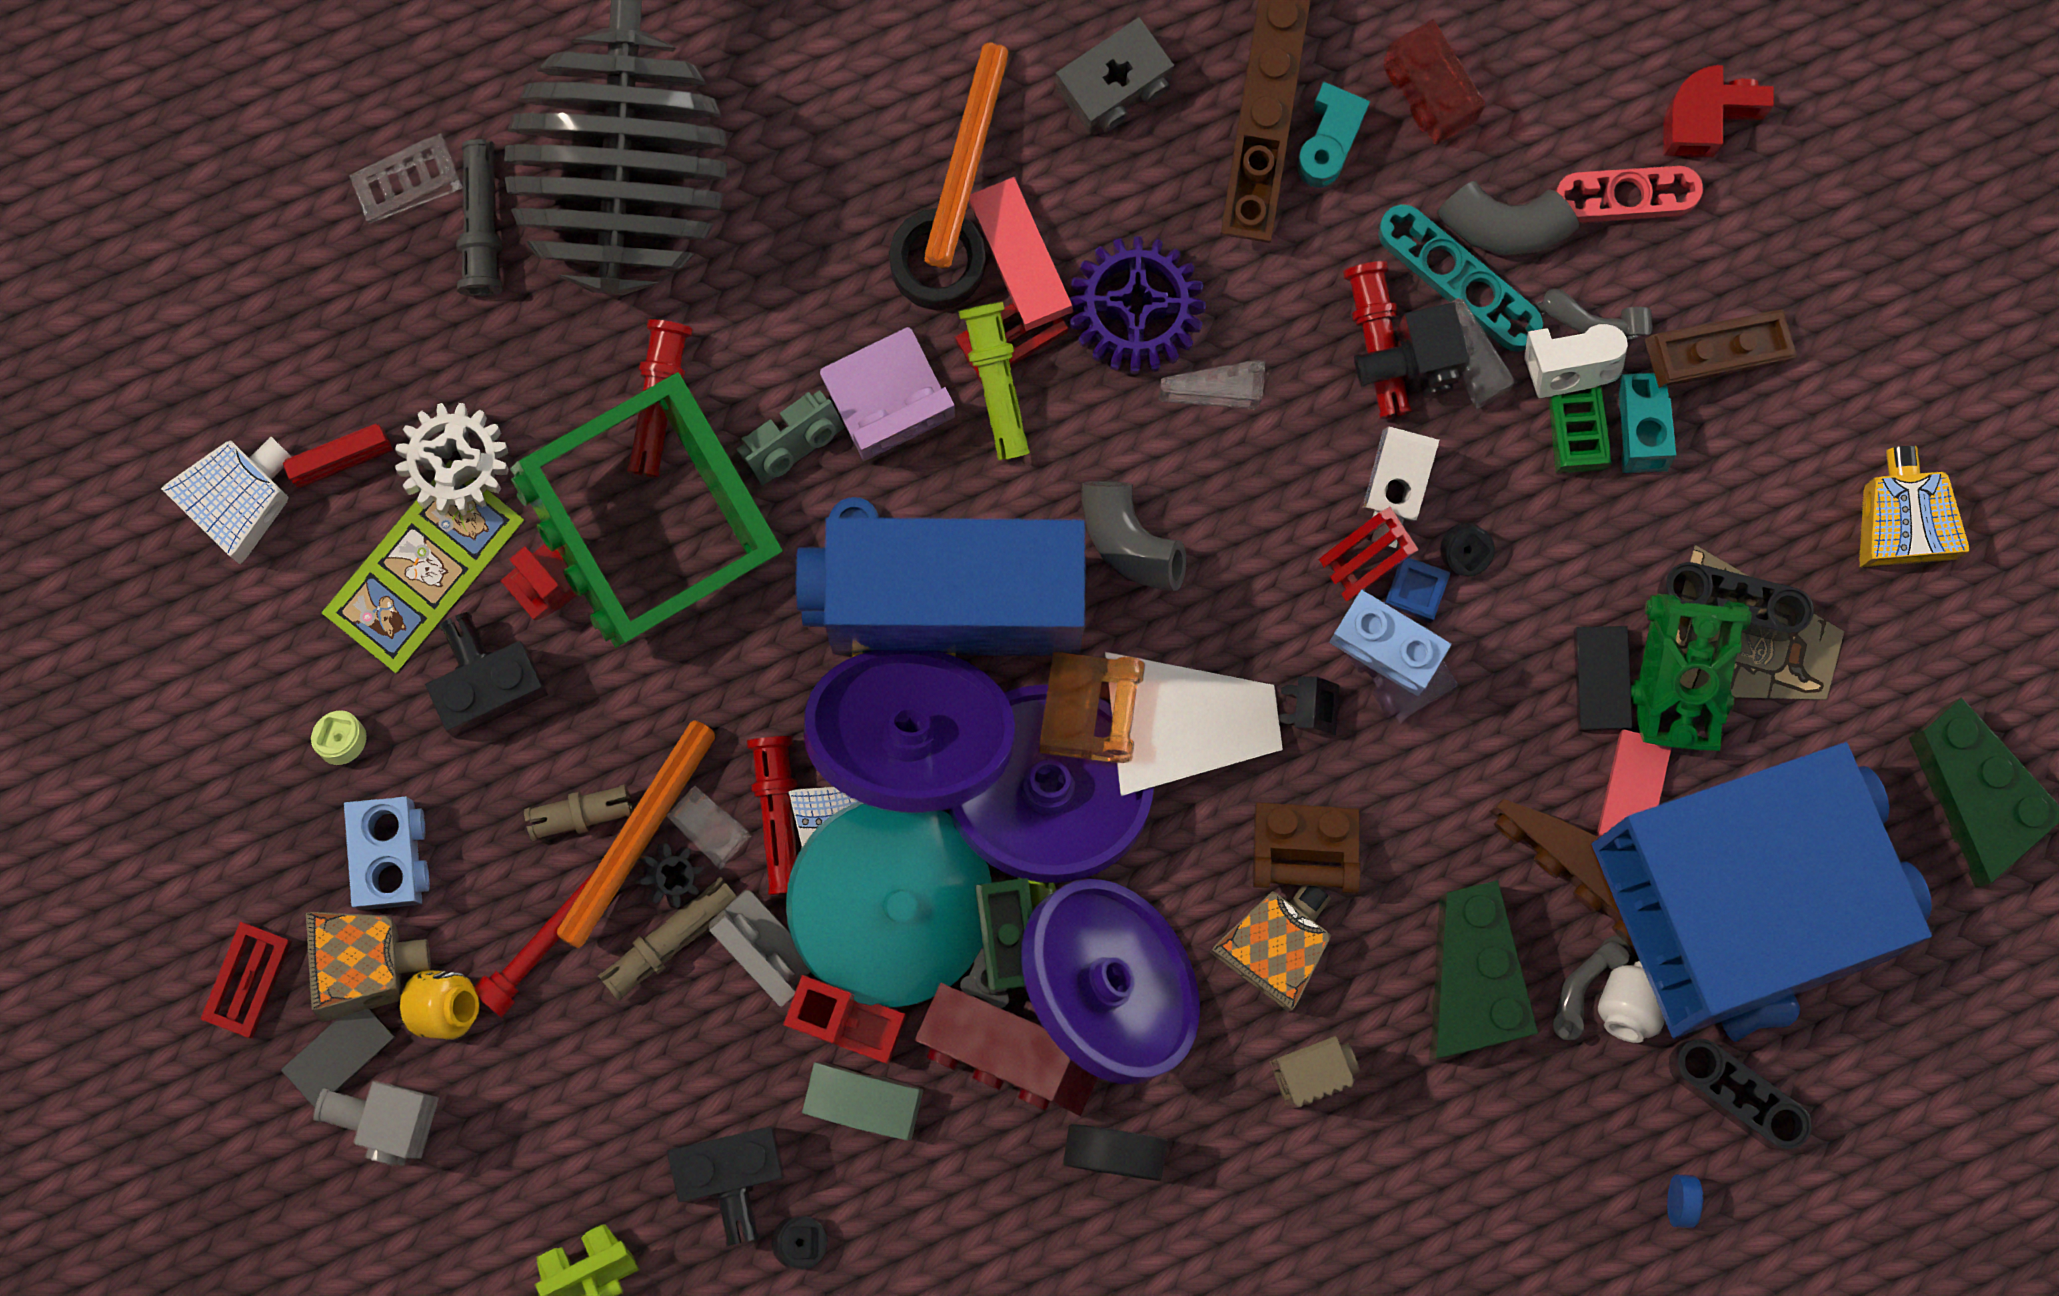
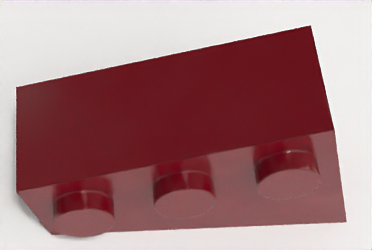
(1002, 1051)

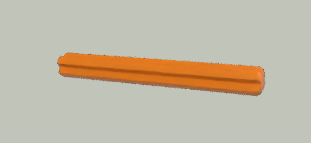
(966, 155)
(636, 834)

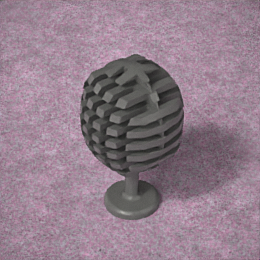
(616, 159)

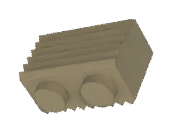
(1315, 1072)

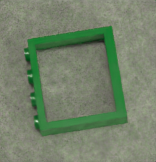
(715, 469)

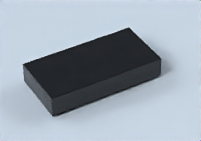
(1602, 678)

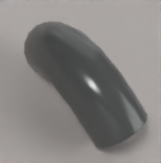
(1507, 227)
(1123, 540)

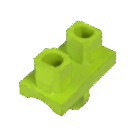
(593, 1276)

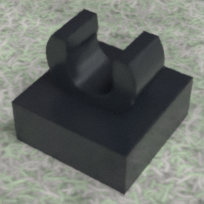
(1315, 705)

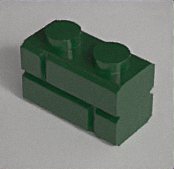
(1003, 917)

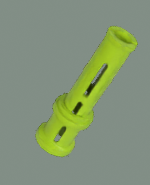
(992, 357)

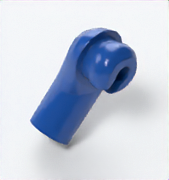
(1774, 1015)

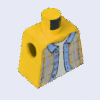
(1910, 515)

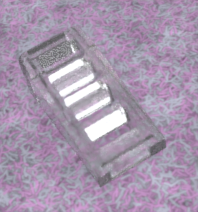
(416, 155)
(1486, 373)
(1223, 386)

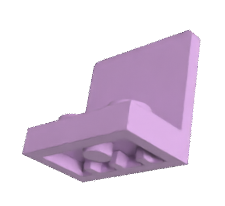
(887, 393)

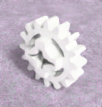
(455, 438)

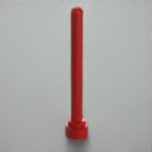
(500, 988)

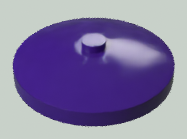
(909, 730)
(1052, 812)
(1110, 981)

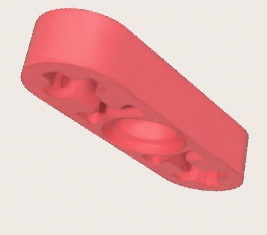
(1665, 205)

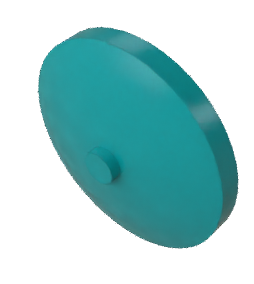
(886, 904)

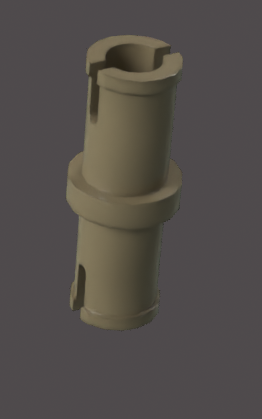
(578, 812)

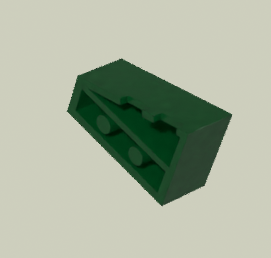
(1983, 789)
(1478, 975)

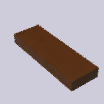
(1720, 348)

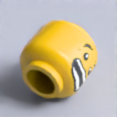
(439, 1004)

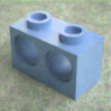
(1390, 643)
(370, 856)

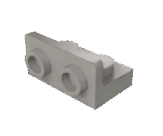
(760, 945)

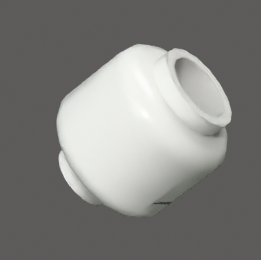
(1630, 1005)

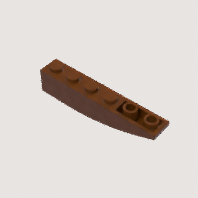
(1264, 119)
(1564, 852)

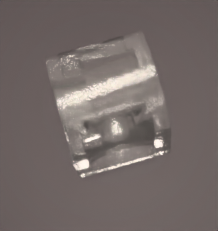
(708, 827)

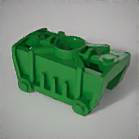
(1666, 663)

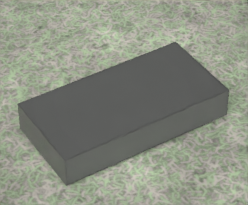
(338, 1054)

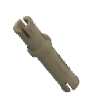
(662, 944)

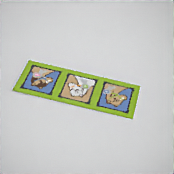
(419, 575)

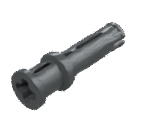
(479, 241)

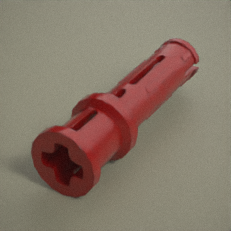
(1375, 316)
(662, 361)
(773, 787)

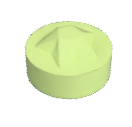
(338, 737)

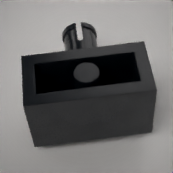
(1427, 353)
(483, 682)
(727, 1172)

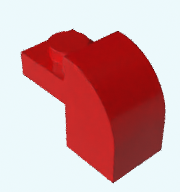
(1697, 111)
(538, 581)
(840, 1020)

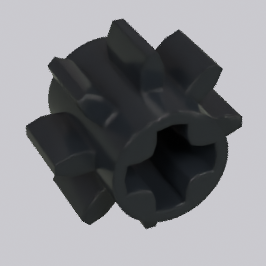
(681, 870)

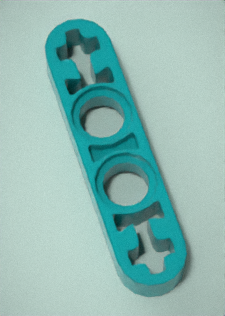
(1466, 270)

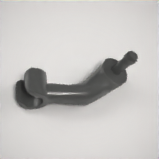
(1564, 308)
(1570, 1011)

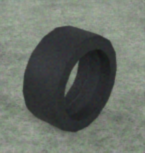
(935, 297)
(1115, 1152)

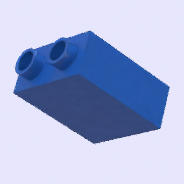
(946, 585)
(1763, 887)

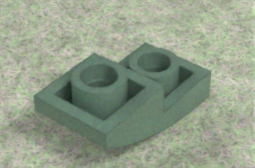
(862, 1101)

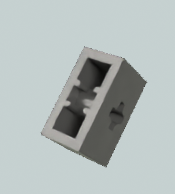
(1127, 52)

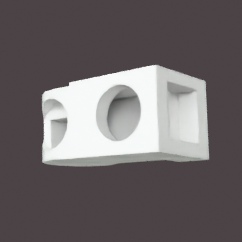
(1575, 360)

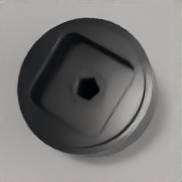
(1467, 549)
(799, 1242)

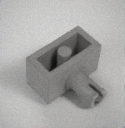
(389, 1123)

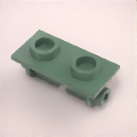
(773, 452)

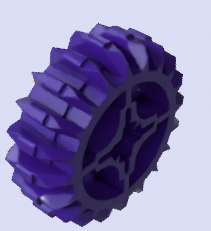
(1114, 304)

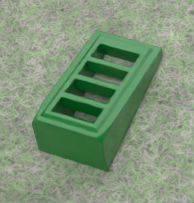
(1580, 460)

